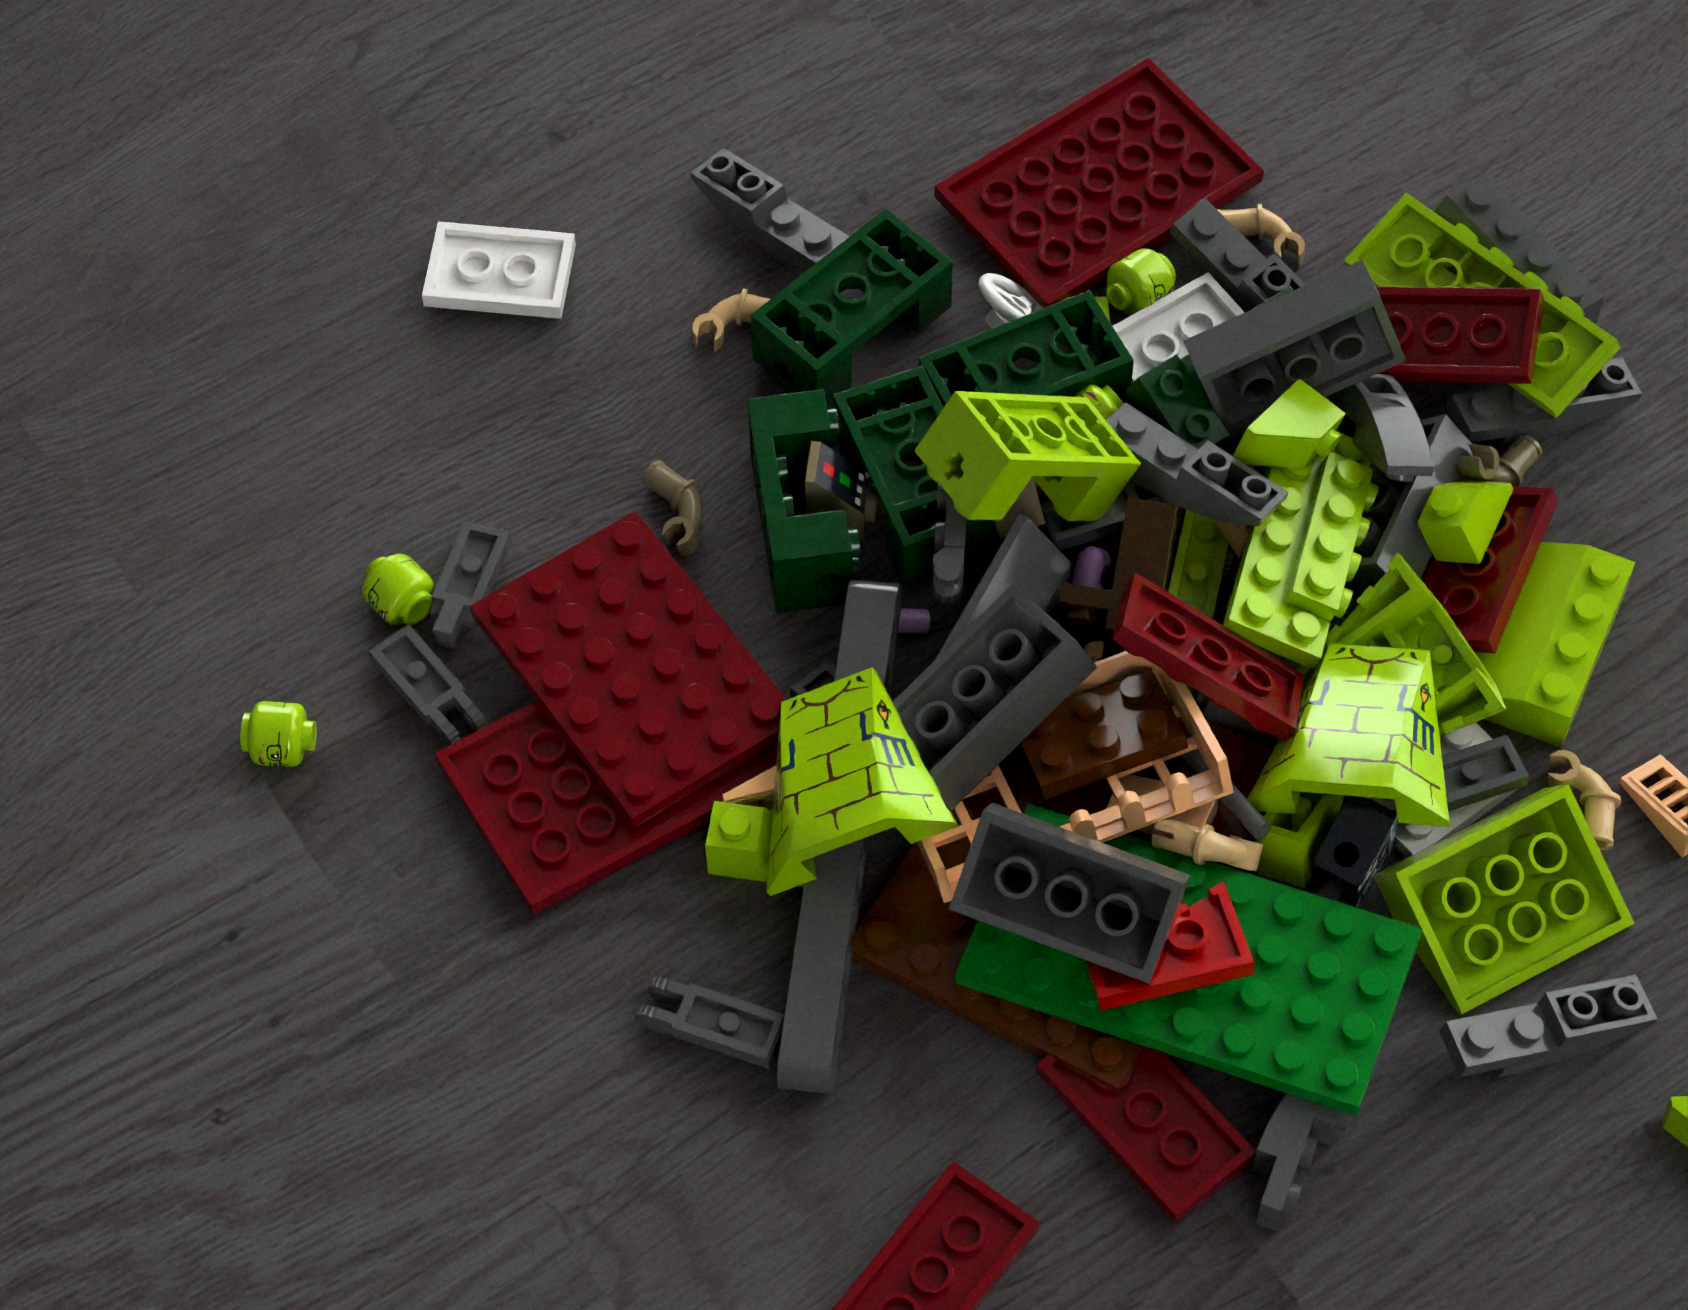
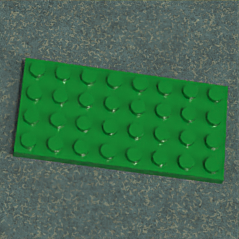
(1297, 1025)

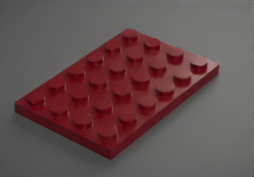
(1096, 183)
(633, 668)
(551, 815)

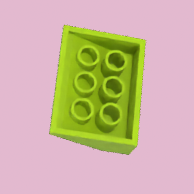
(1556, 637)
(1506, 897)

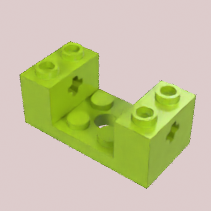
(994, 443)

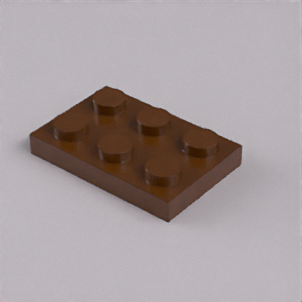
(1103, 734)

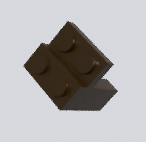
(1144, 549)

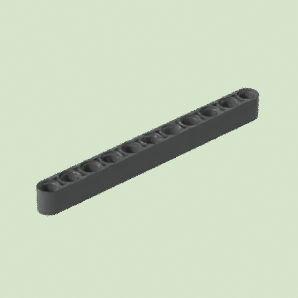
(833, 900)

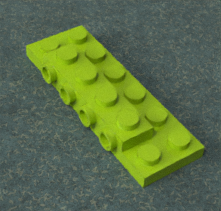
(1424, 250)
(1304, 555)

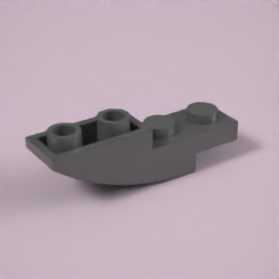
(763, 211)
(1231, 257)
(1506, 413)
(1386, 427)
(1194, 478)
(1548, 1031)
(1286, 1146)

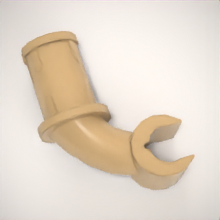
(1266, 224)
(731, 309)
(1596, 795)
(1207, 845)

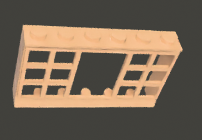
(1132, 810)

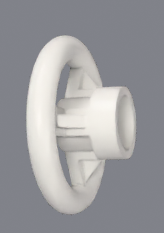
(1006, 298)

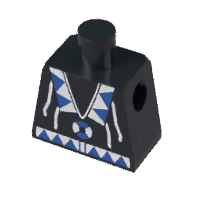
(1354, 851)

